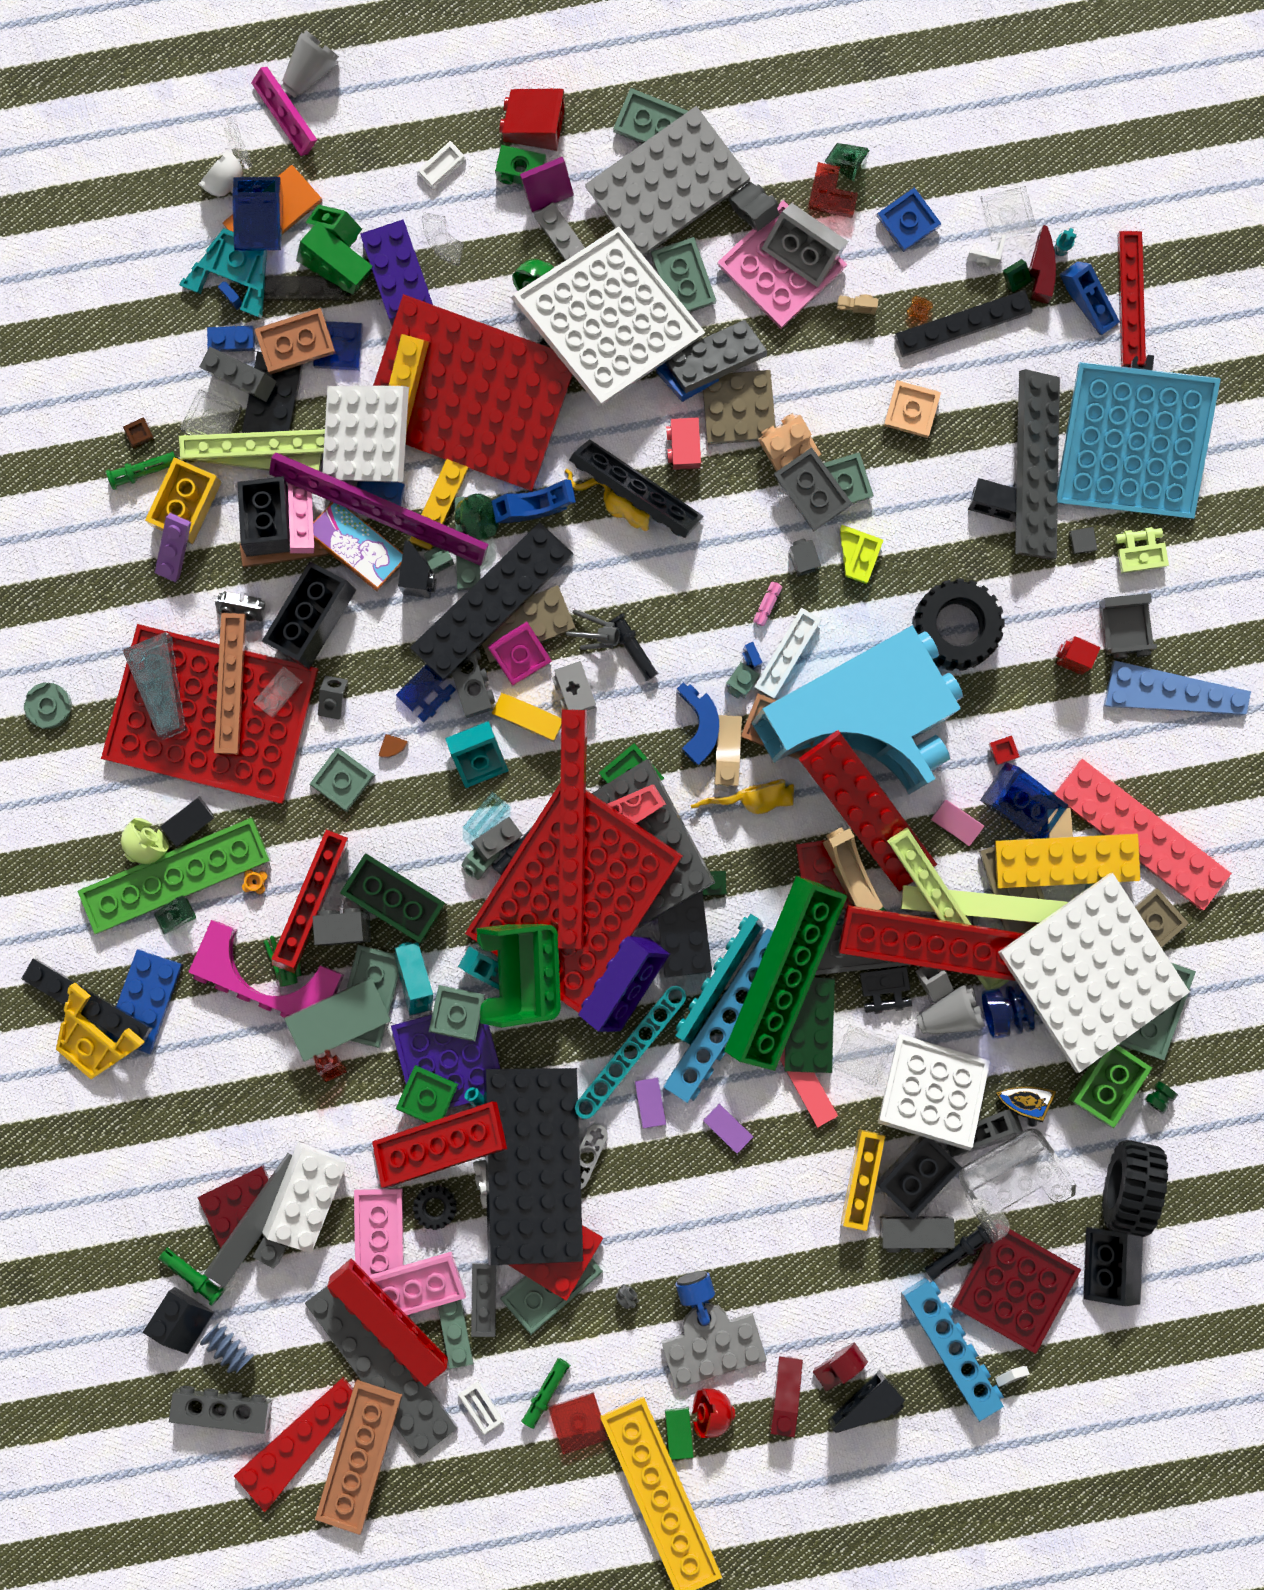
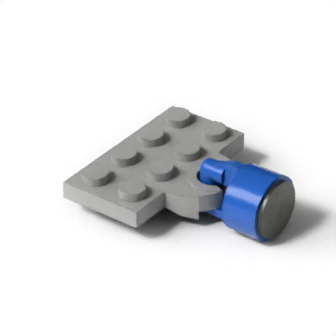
(710, 1339)

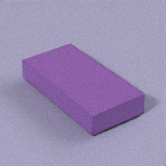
(650, 1102)
(727, 1128)

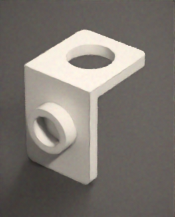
(985, 259)

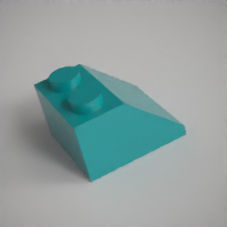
(476, 754)

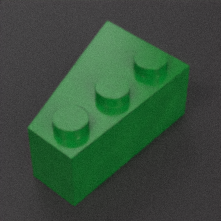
(333, 259)

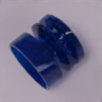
(1006, 1011)

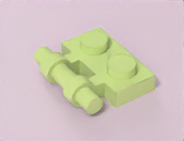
(1141, 557)

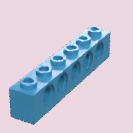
(981, 1405)

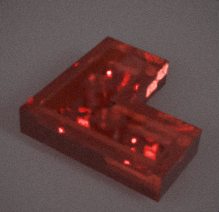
(825, 195)

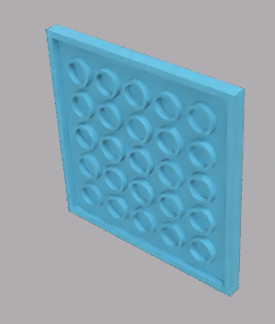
(1137, 439)

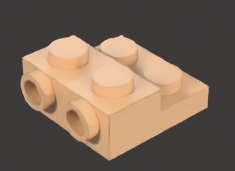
(787, 441)

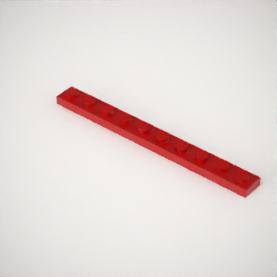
(572, 829)

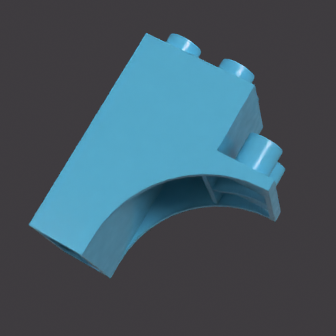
(879, 698)

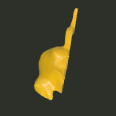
(616, 505)
(757, 798)

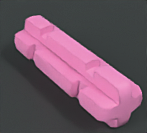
(767, 603)

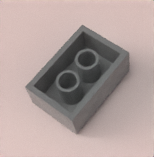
(343, 928)

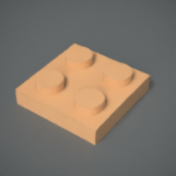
(912, 409)

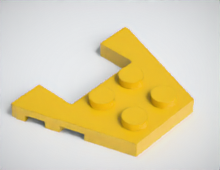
(87, 1045)

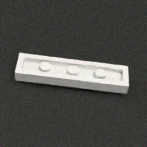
(787, 653)

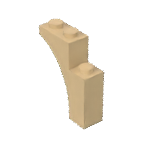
(850, 869)

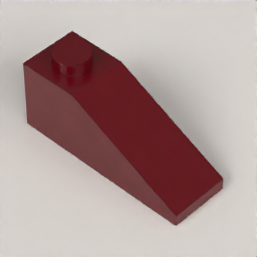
(786, 1397)

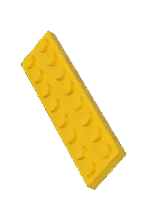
(660, 1496)

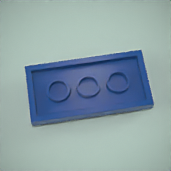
(148, 992)

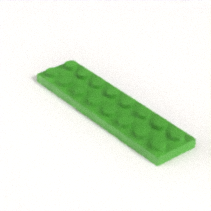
(174, 875)

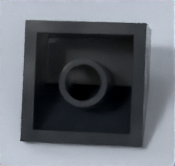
(415, 574)
(178, 1321)

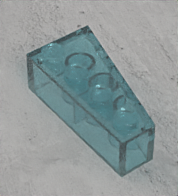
(156, 678)

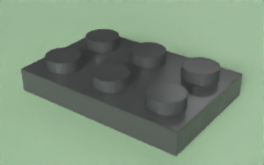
(812, 489)

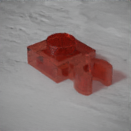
(328, 1066)

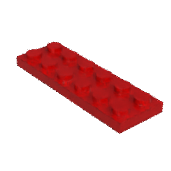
(439, 1144)

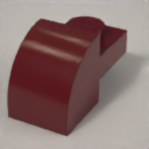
(841, 1367)

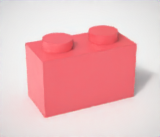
(684, 443)

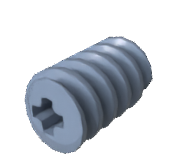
(226, 1348)

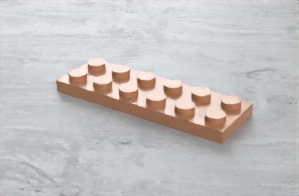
(358, 1457)

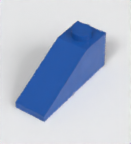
(1090, 296)

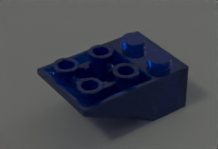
(257, 213)

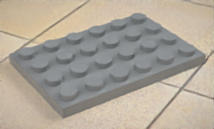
(668, 181)

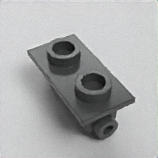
(230, 603)

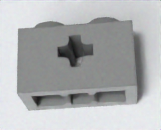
(574, 675)

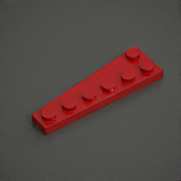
(282, 1458)

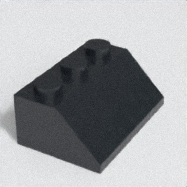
(1112, 1267)

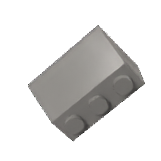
(804, 244)

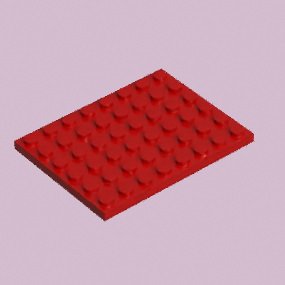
(480, 393)
(266, 743)
(622, 880)

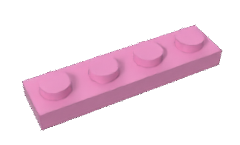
(300, 520)

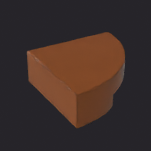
(392, 746)

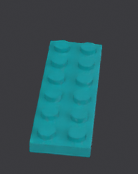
(724, 970)

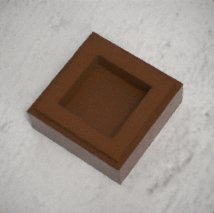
(138, 433)

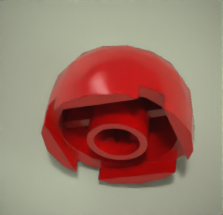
(713, 1413)

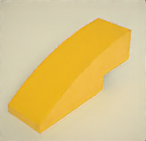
(527, 717)

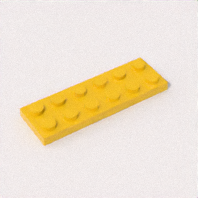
(1066, 860)

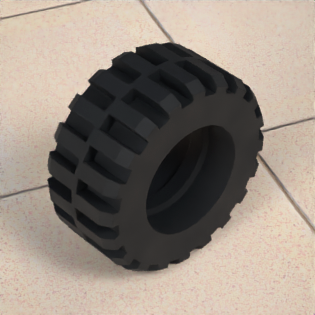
(984, 609)
(1135, 1188)

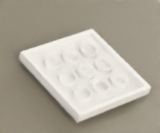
(365, 433)
(934, 1092)

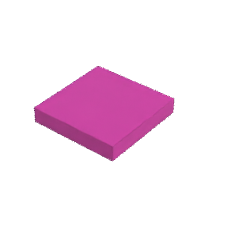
(519, 653)

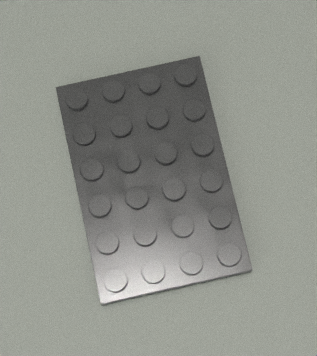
(665, 824)

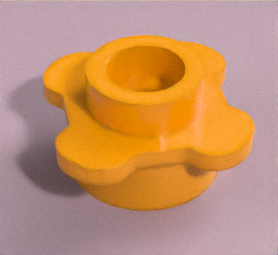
(248, 881)

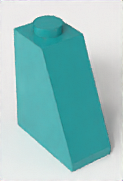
(413, 978)

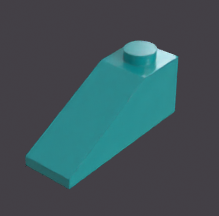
(480, 967)

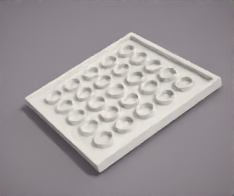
(608, 316)
(1094, 972)

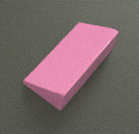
(957, 822)

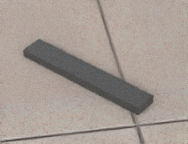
(247, 1230)

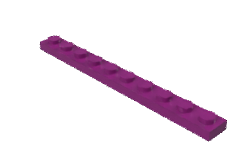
(378, 509)

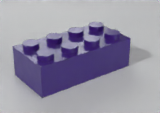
(395, 265)
(623, 984)

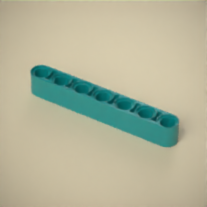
(627, 1063)

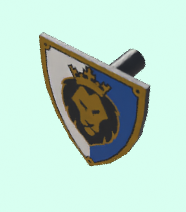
(1028, 1102)

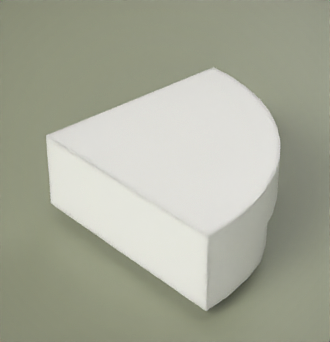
(1012, 1375)

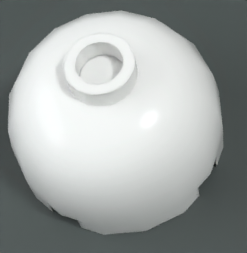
(220, 177)

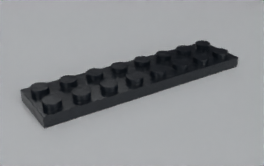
(491, 601)

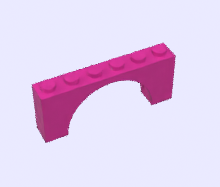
(216, 964)

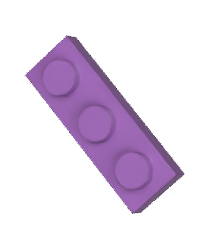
(172, 547)

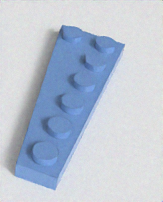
(1153, 689)

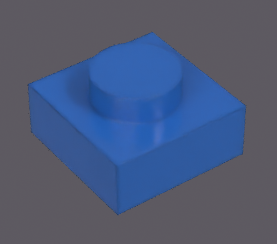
(751, 656)

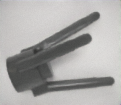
(608, 635)

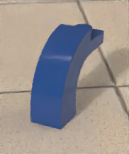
(535, 504)
(705, 739)

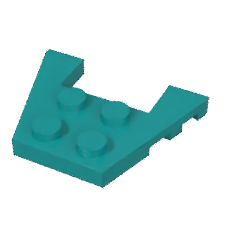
(238, 266)

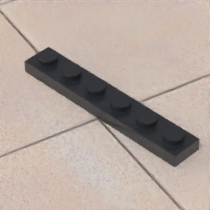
(963, 323)
(96, 1009)

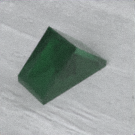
(849, 159)

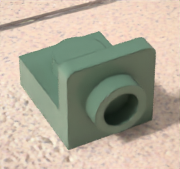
(438, 559)
(741, 681)
(474, 864)

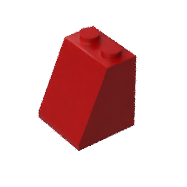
(533, 117)

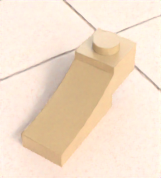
(728, 751)

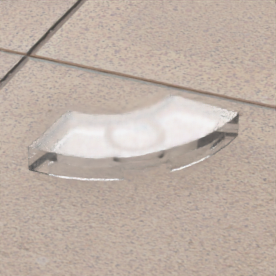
(440, 240)

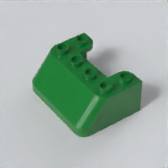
(526, 974)

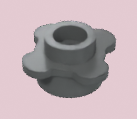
(627, 1297)

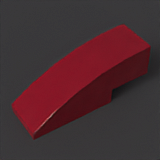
(1043, 267)

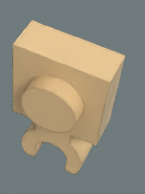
(860, 304)

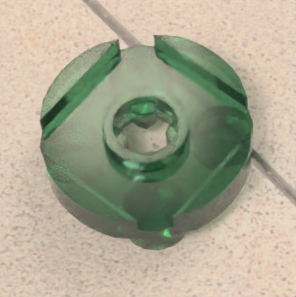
(465, 516)

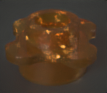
(926, 305)

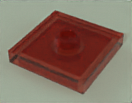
(578, 1423)

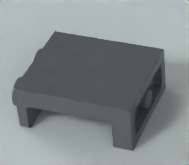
(1127, 625)

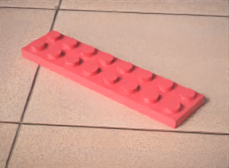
(1160, 846)

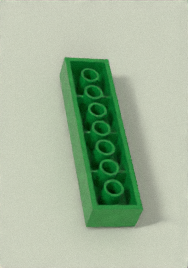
(785, 973)

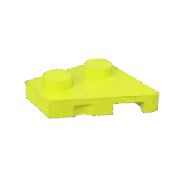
(859, 553)

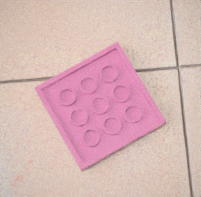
(768, 281)

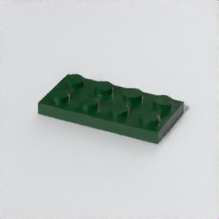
(811, 1038)

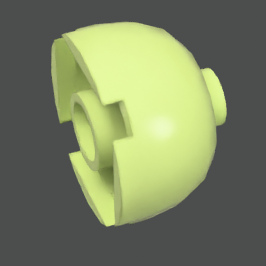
(142, 843)

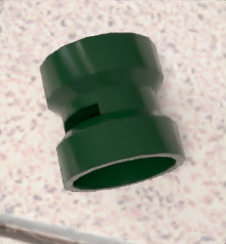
(1160, 1098)

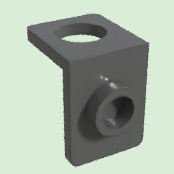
(331, 698)

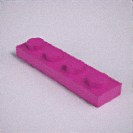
(284, 111)

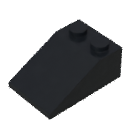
(871, 1403)

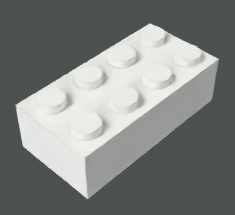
(304, 1198)

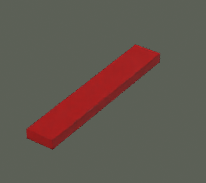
(1131, 297)

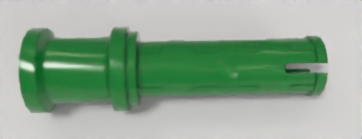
(129, 470)
(199, 1282)

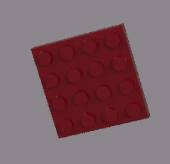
(1016, 1289)

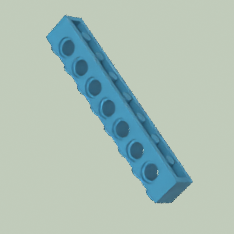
(676, 1082)

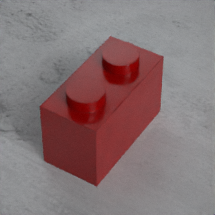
(1077, 655)

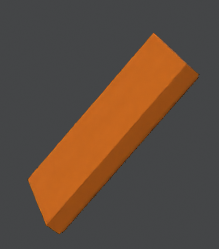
(298, 199)

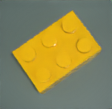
(185, 493)

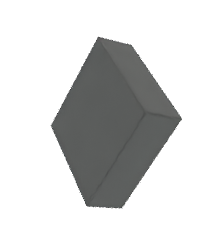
(1083, 540)

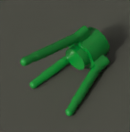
(284, 977)

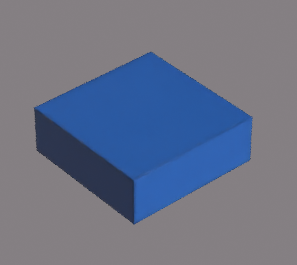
(230, 295)

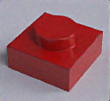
(1004, 750)

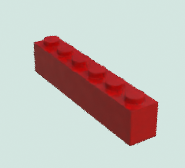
(309, 901)
(387, 1322)

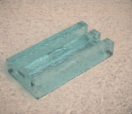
(499, 802)

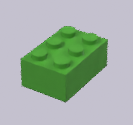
(1110, 1085)

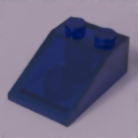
(1023, 801)

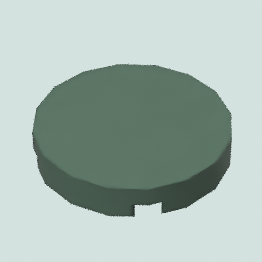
(47, 705)

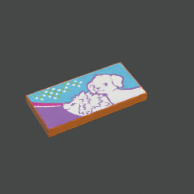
(356, 545)

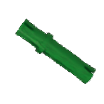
(543, 1397)

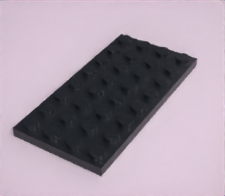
(537, 1179)

